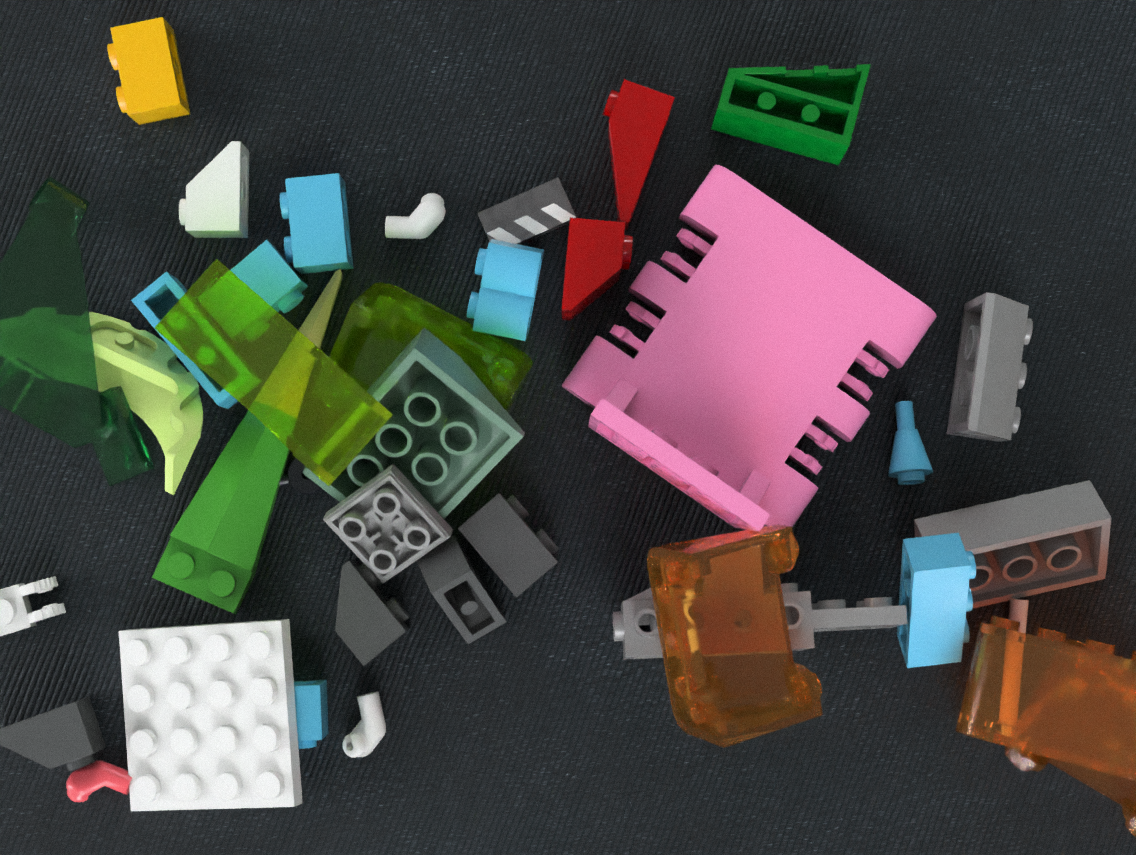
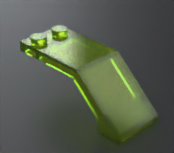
(274, 371)

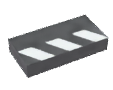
(528, 214)

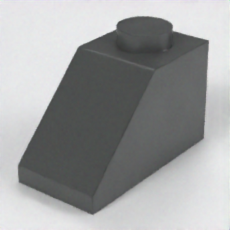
(460, 590)
(57, 736)

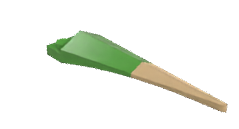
(226, 523)

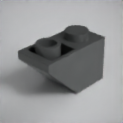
(364, 615)

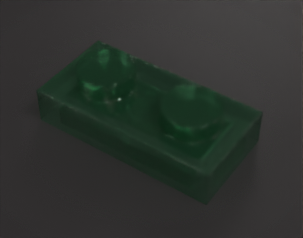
(122, 446)

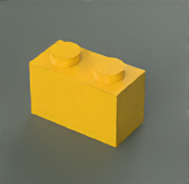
(148, 71)

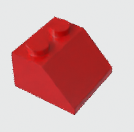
(593, 262)

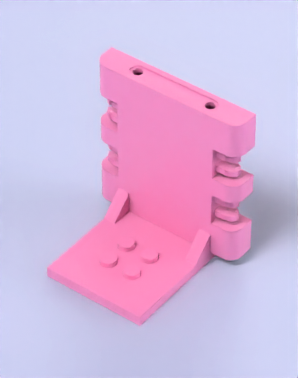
(746, 355)

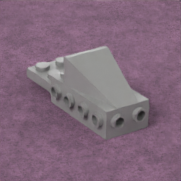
(801, 616)

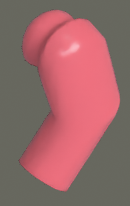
(95, 776)

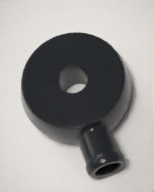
(298, 480)

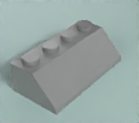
(1030, 541)

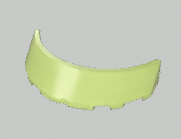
(154, 388)

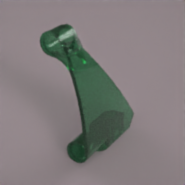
(46, 322)

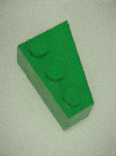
(793, 109)

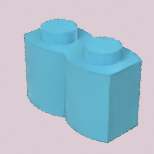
(507, 289)

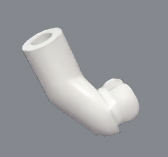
(421, 221)
(370, 728)

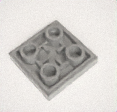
(388, 524)

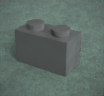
(509, 543)

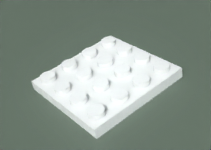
(210, 716)

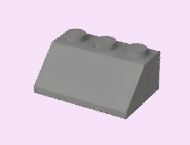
(989, 368)

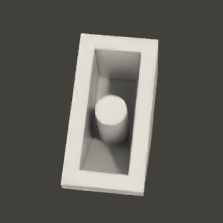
(219, 196)

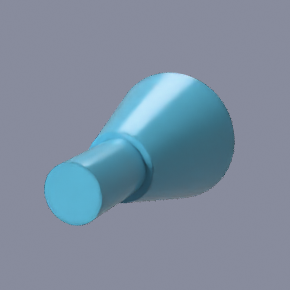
(908, 457)

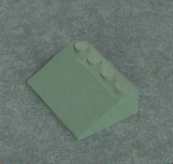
(441, 429)

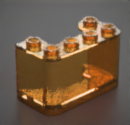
(1052, 697)

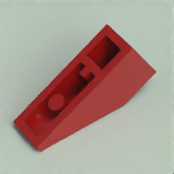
(634, 133)

